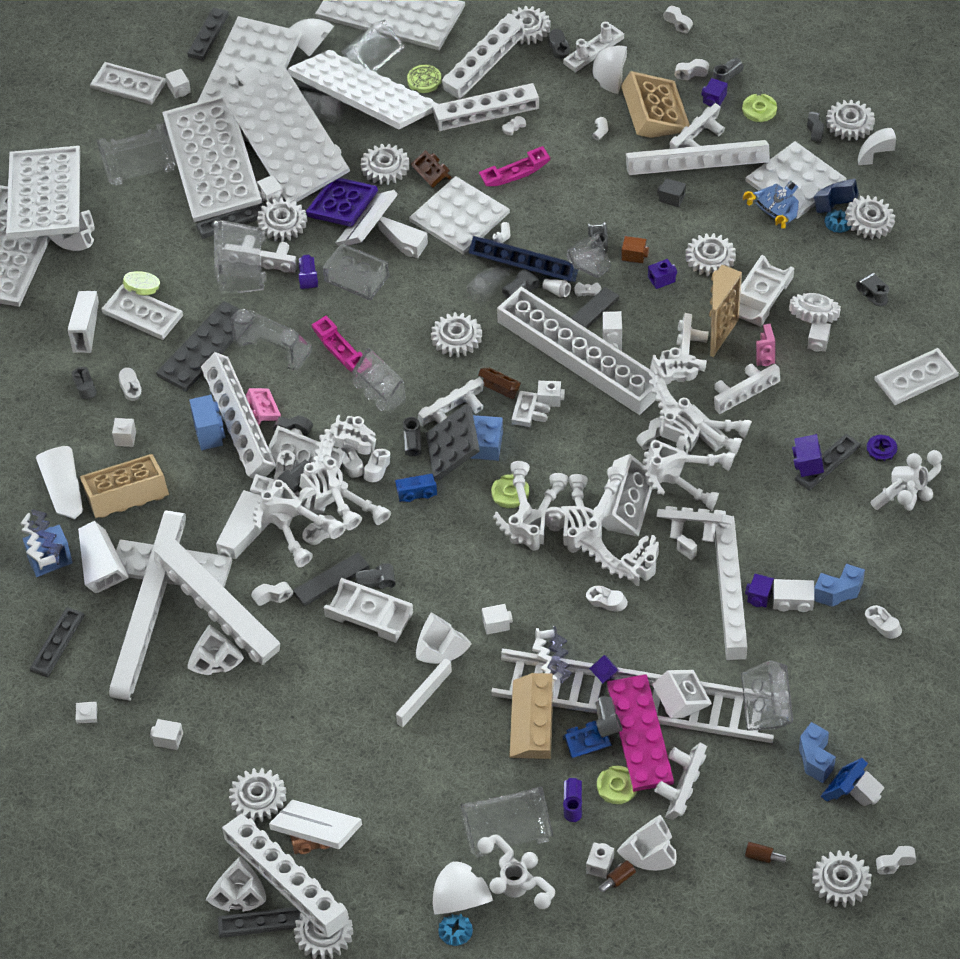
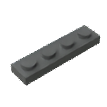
(208, 34)

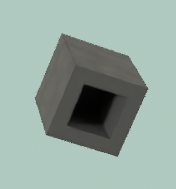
(671, 192)

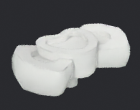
(513, 125)
(584, 290)

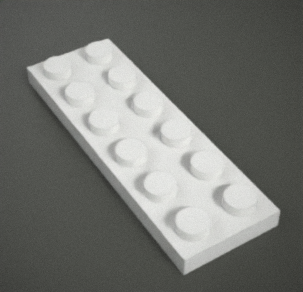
(137, 555)

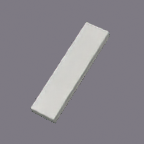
(423, 692)

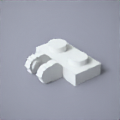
(526, 407)

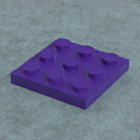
(342, 201)

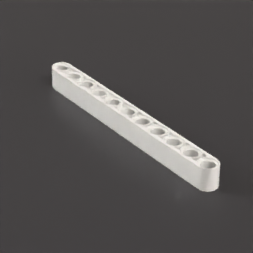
(144, 612)

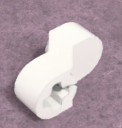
(681, 22)
(688, 70)
(129, 384)
(646, 437)
(285, 461)
(352, 463)
(377, 465)
(314, 535)
(277, 593)
(603, 597)
(883, 622)
(889, 863)

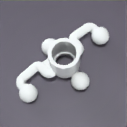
(916, 478)
(511, 867)

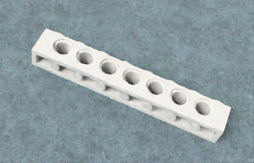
(238, 416)
(285, 875)

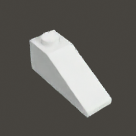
(405, 238)

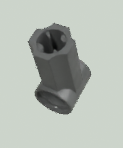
(728, 70)
(524, 279)
(412, 437)
(292, 477)
(381, 576)
(608, 719)

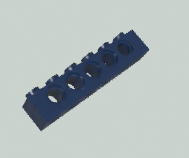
(523, 258)

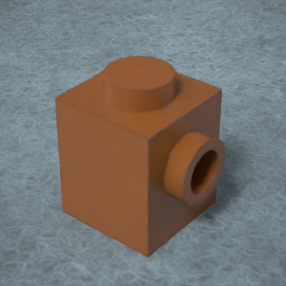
(634, 249)

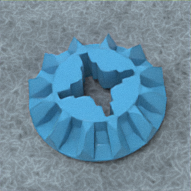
(832, 223)
(460, 936)

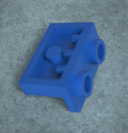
(416, 487)
(585, 740)

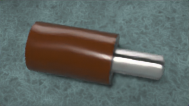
(763, 853)
(618, 876)

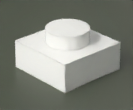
(687, 547)
(86, 712)

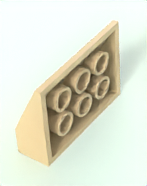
(654, 105)
(725, 305)
(124, 486)

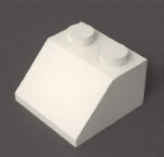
(681, 693)

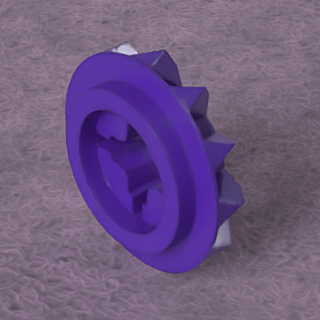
(888, 444)

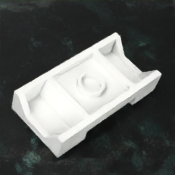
(761, 290)
(369, 609)

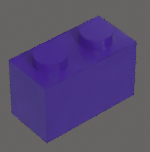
(808, 455)

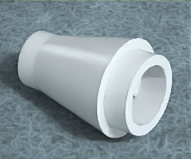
(558, 287)

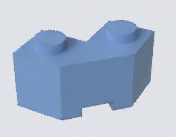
(833, 590)
(816, 760)

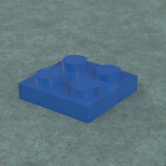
(844, 779)

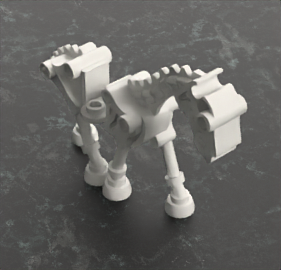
(683, 425)
(321, 486)
(588, 530)

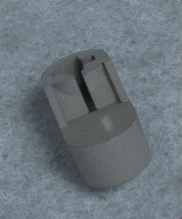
(558, 44)
(815, 126)
(84, 383)
(299, 422)

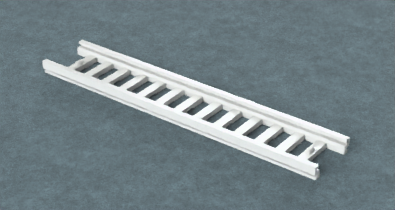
(581, 668)

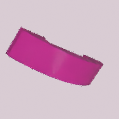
(495, 177)
(335, 343)

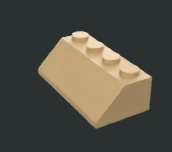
(532, 716)

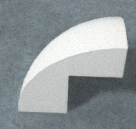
(312, 32)
(608, 67)
(879, 141)
(80, 240)
(440, 641)
(214, 653)
(650, 846)
(237, 888)
(459, 889)

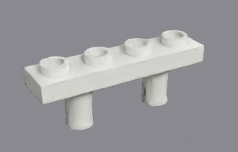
(587, 51)
(706, 120)
(279, 260)
(688, 334)
(739, 393)
(456, 397)
(686, 514)
(689, 775)

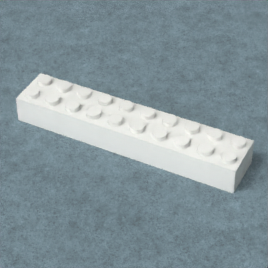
(577, 349)

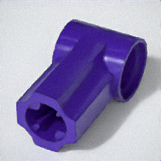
(307, 274)
(572, 799)

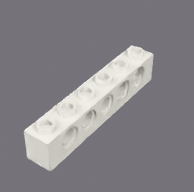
(483, 56)
(486, 107)

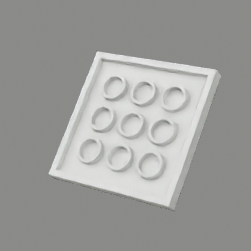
(801, 168)
(459, 214)

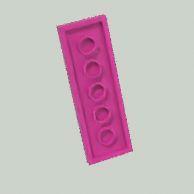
(640, 733)

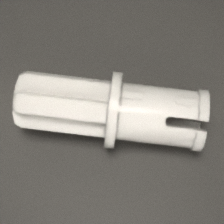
(887, 494)

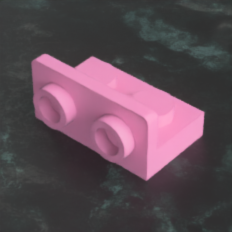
(765, 347)
(262, 405)

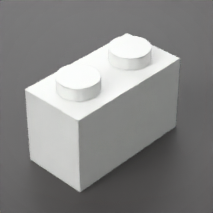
(613, 328)
(793, 595)

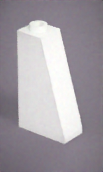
(83, 321)
(240, 528)
(99, 559)

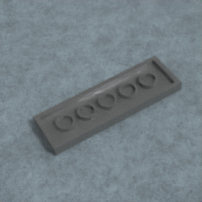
(212, 336)

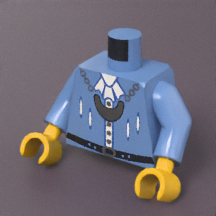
(776, 202)

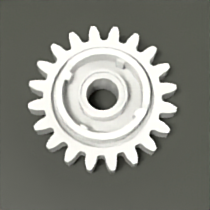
(535, 23)
(850, 120)
(384, 164)
(870, 217)
(282, 219)
(710, 253)
(814, 308)
(456, 334)
(271, 797)
(827, 882)
(313, 941)

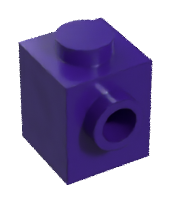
(714, 92)
(662, 273)
(759, 590)

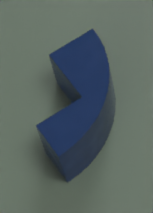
(836, 193)

